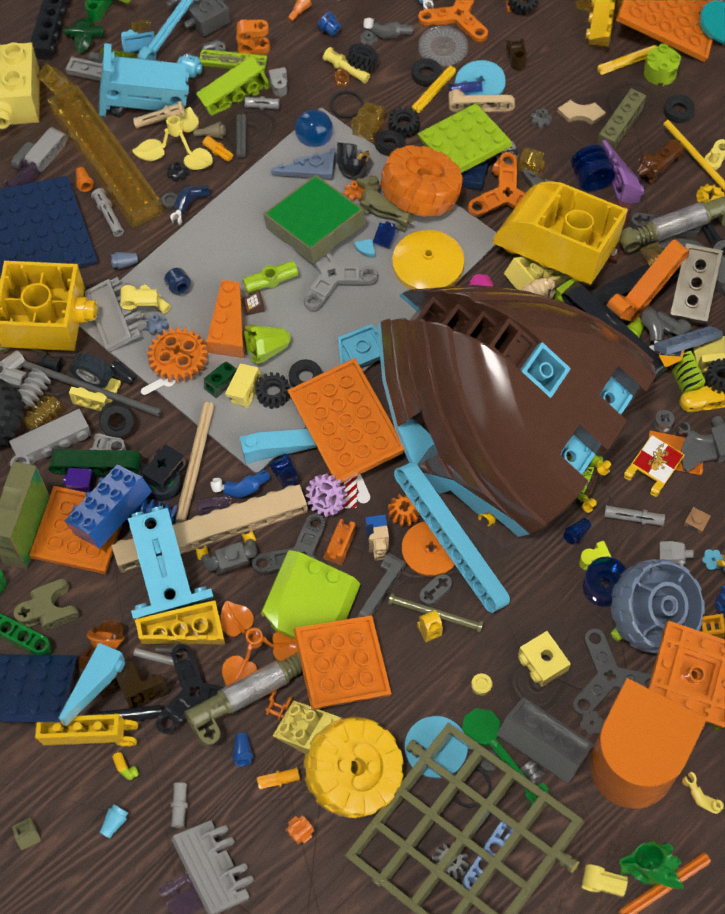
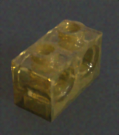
(54, 79)
(368, 120)

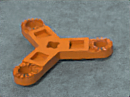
(448, 15)
(497, 198)

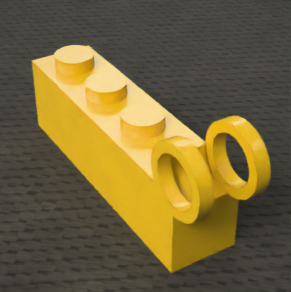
(87, 730)

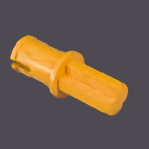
(217, 148)
(278, 778)

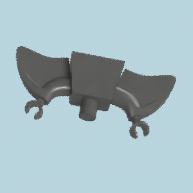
(703, 448)

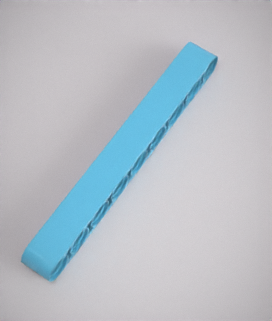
(452, 537)

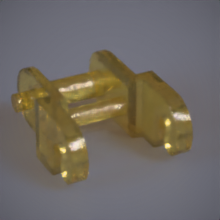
(139, 25)

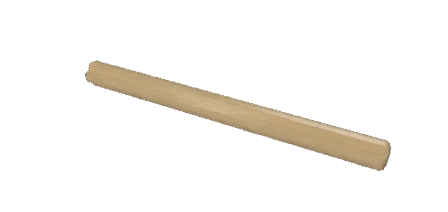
(194, 462)

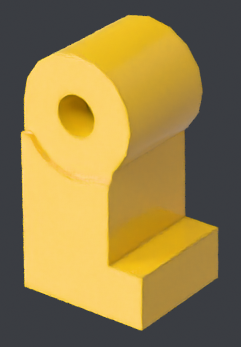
(430, 626)

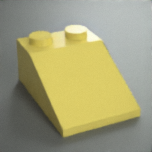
(524, 271)

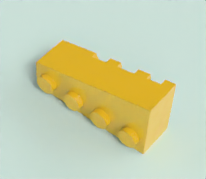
(185, 626)

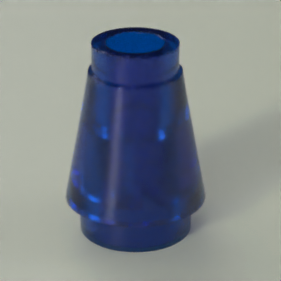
(575, 532)

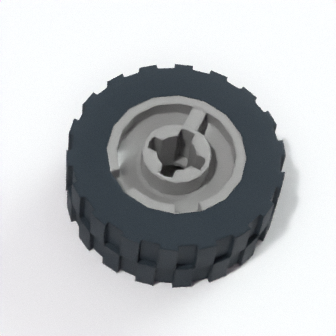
(91, 370)

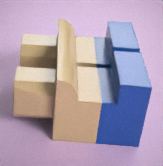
(378, 536)

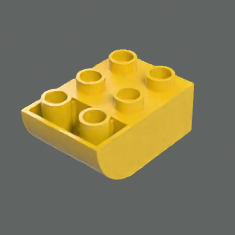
(563, 230)

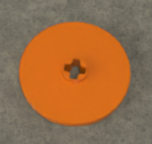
(417, 555)

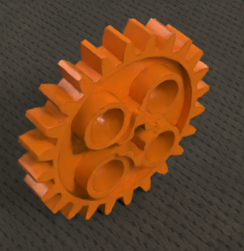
(177, 354)

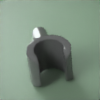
(168, 650)

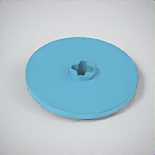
(491, 75)
(424, 732)

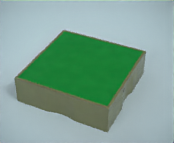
(314, 218)
(21, 513)

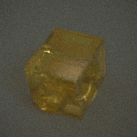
(531, 160)

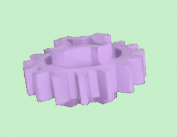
(319, 488)

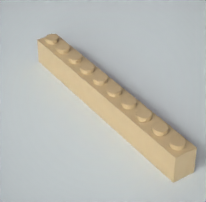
(223, 523)

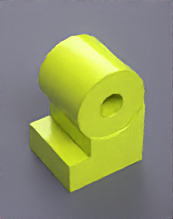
(589, 554)

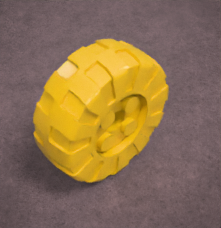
(374, 762)

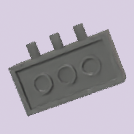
(204, 15)
(545, 739)

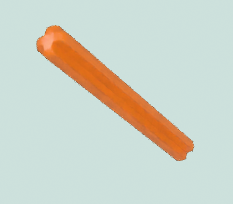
(659, 890)

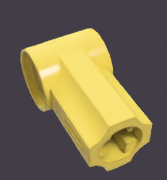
(133, 297)
(597, 880)

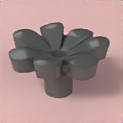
(541, 118)

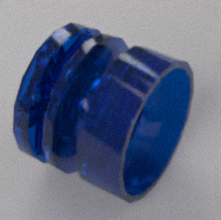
(592, 168)
(606, 571)

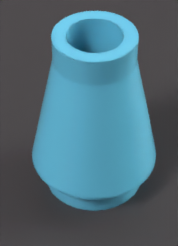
(114, 819)

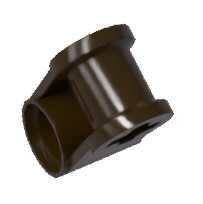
(517, 54)

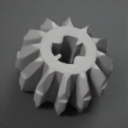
(455, 868)

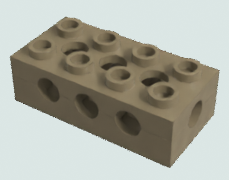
(703, 295)

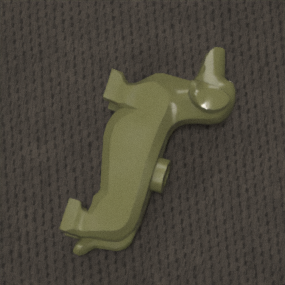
(380, 205)

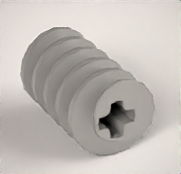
(32, 387)

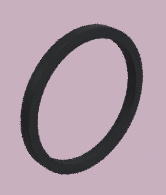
(341, 93)
(489, 790)

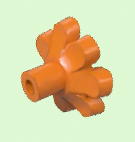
(353, 191)

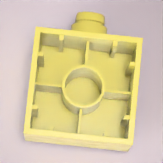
(18, 85)

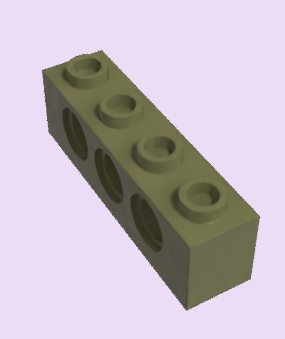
(622, 118)

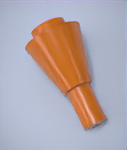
(299, 7)

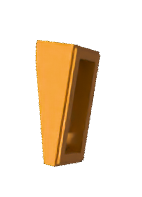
(712, 620)

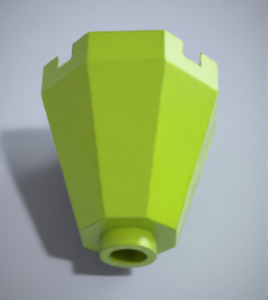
(264, 341)

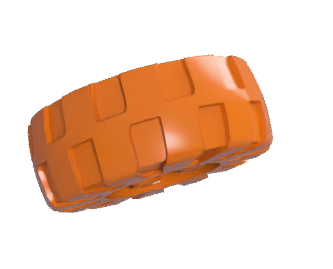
(421, 180)

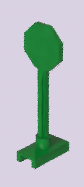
(483, 727)

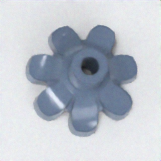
(156, 323)

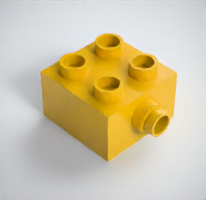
(42, 305)

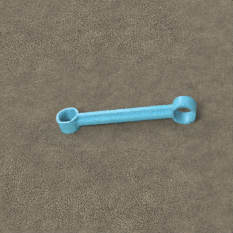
(149, 52)

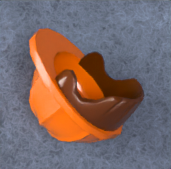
(107, 633)

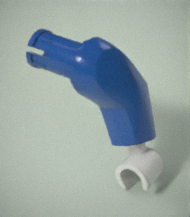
(243, 488)

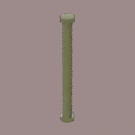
(443, 615)

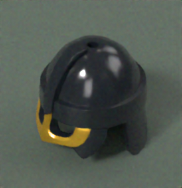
(350, 159)

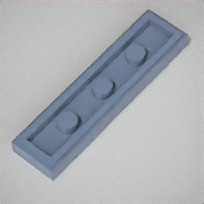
(688, 340)

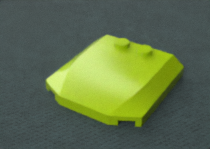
(308, 594)

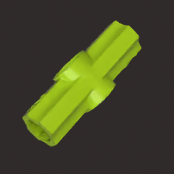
(270, 276)

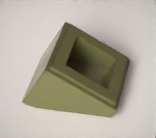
(26, 833)

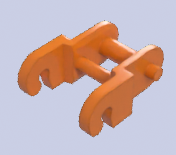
(285, 707)

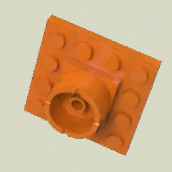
(692, 652)

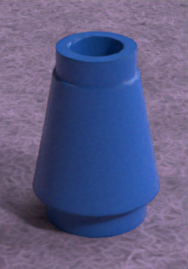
(242, 751)

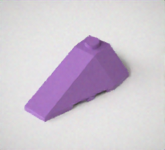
(625, 182)

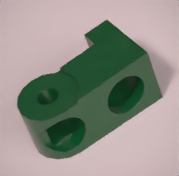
(219, 379)

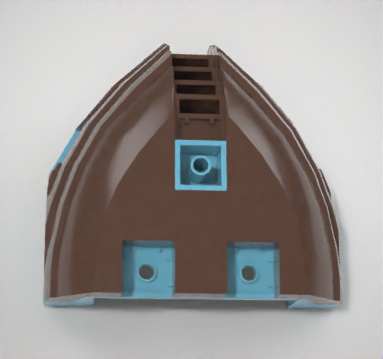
(506, 395)

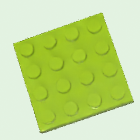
(466, 137)

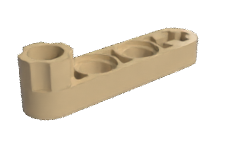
(459, 102)

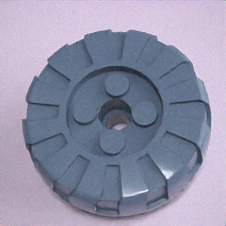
(652, 595)

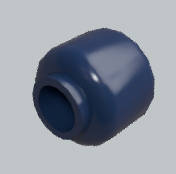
(177, 281)

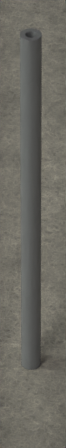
(92, 388)

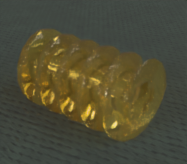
(42, 412)

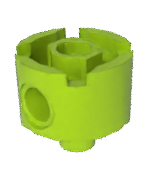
(661, 65)

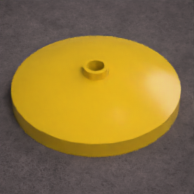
(427, 260)

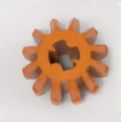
(397, 513)

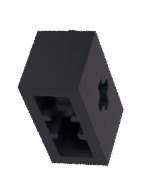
(163, 468)

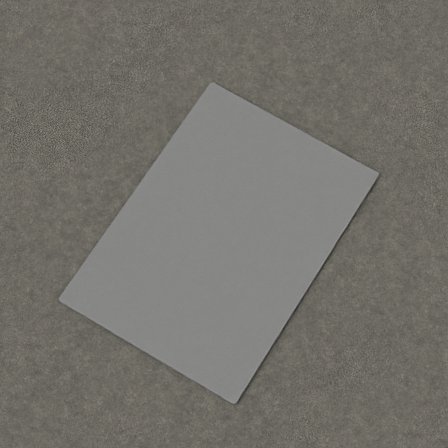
(231, 243)

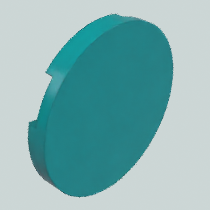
(713, 20)

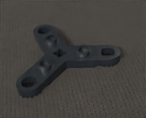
(189, 678)

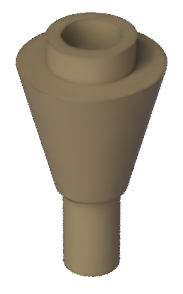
(216, 131)

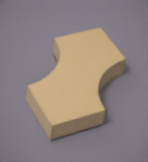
(590, 113)

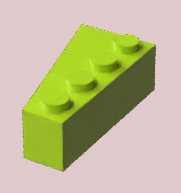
(233, 86)

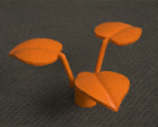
(237, 619)

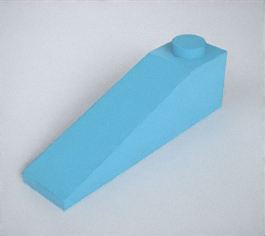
(274, 444)
(97, 675)

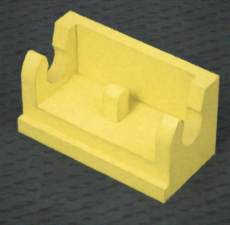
(243, 385)

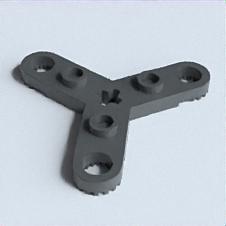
(306, 544)
(603, 663)

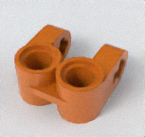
(251, 37)

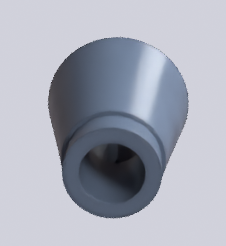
(123, 259)

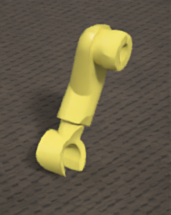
(702, 800)

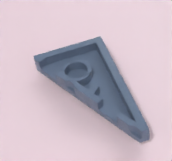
(308, 166)

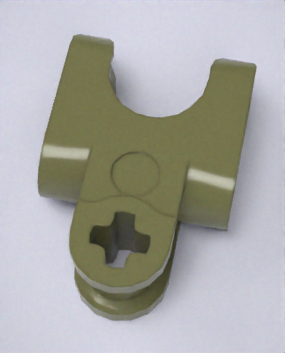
(42, 609)

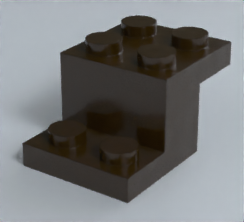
(133, 689)

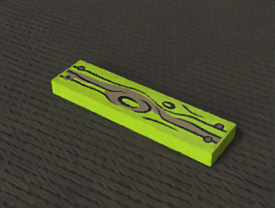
(228, 60)

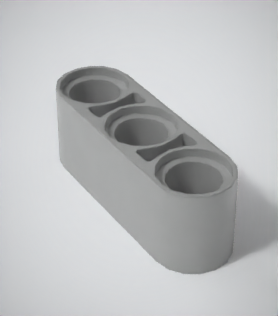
(47, 148)

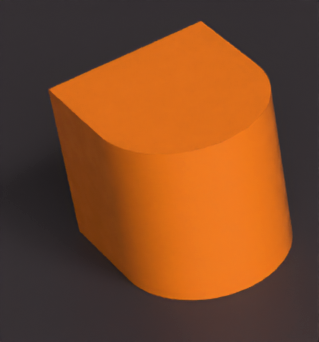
(642, 746)

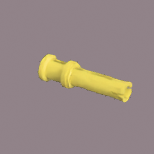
(339, 61)

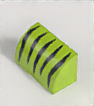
(688, 373)

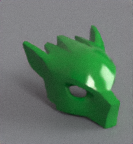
(654, 866)

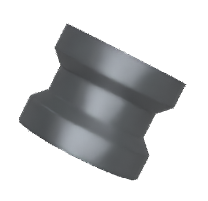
(666, 425)
(532, 771)

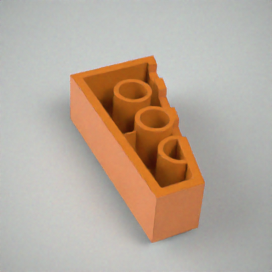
(226, 326)

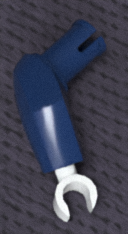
(185, 197)

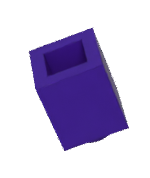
(79, 479)

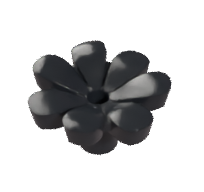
(177, 171)

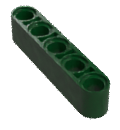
(98, 461)

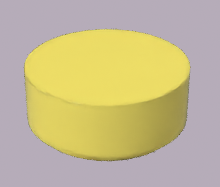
(481, 684)

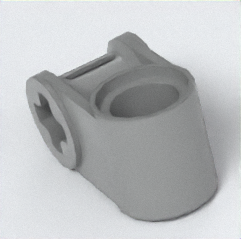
(105, 442)

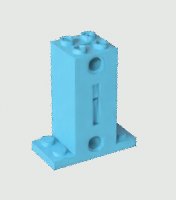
(140, 83)
(161, 565)

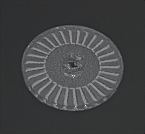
(454, 44)

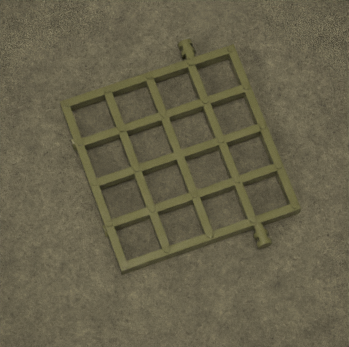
(463, 838)

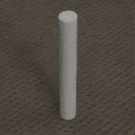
(153, 656)

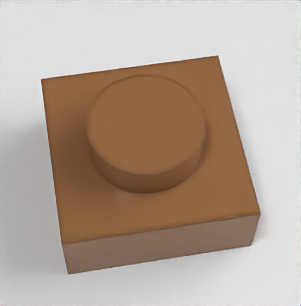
(697, 520)

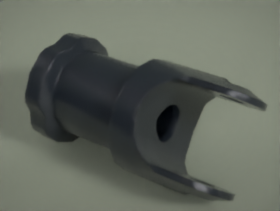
(48, 361)

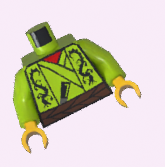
(592, 474)

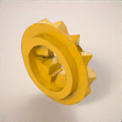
(704, 191)

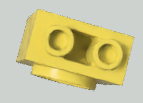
(541, 670)

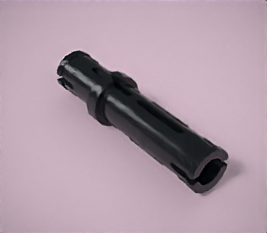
(136, 713)

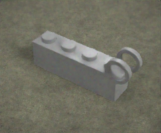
(50, 437)

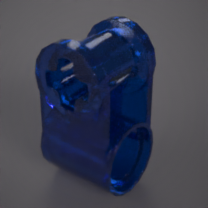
(283, 470)

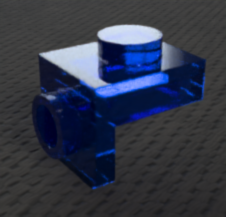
(385, 234)

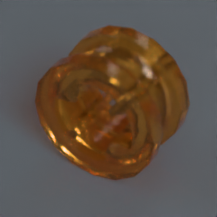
(344, 74)

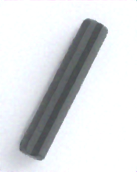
(241, 136)

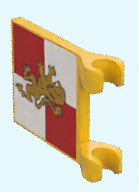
(657, 462)

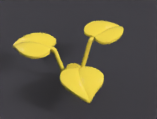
(152, 149)

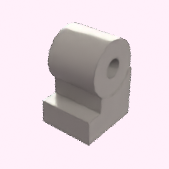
(278, 81)

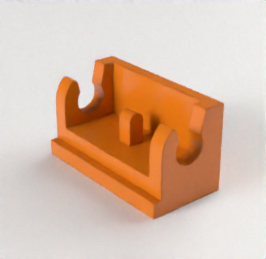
(340, 542)

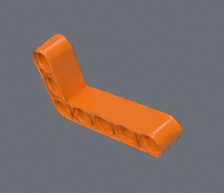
(633, 304)

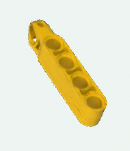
(702, 400)

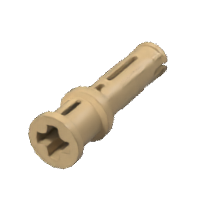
(167, 111)

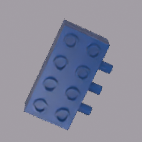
(108, 506)

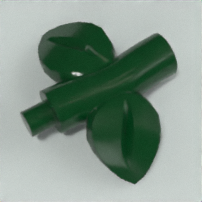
(83, 33)

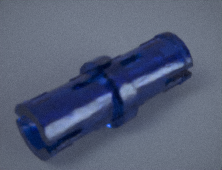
(467, 87)

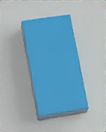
(136, 42)

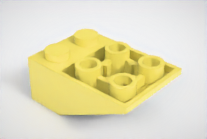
(301, 725)

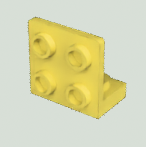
(709, 351)
(91, 400)

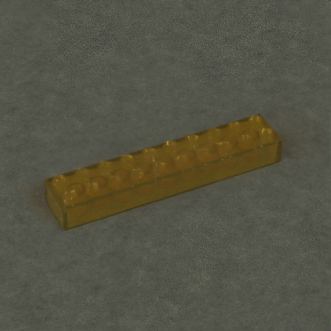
(105, 156)

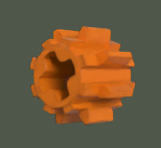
(300, 829)

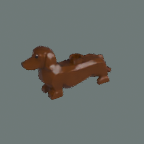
(657, 163)

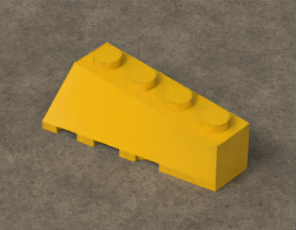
(601, 22)

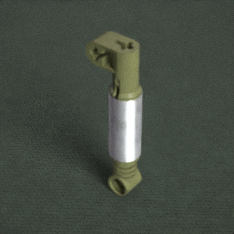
(673, 224)
(240, 695)

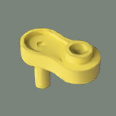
(716, 155)

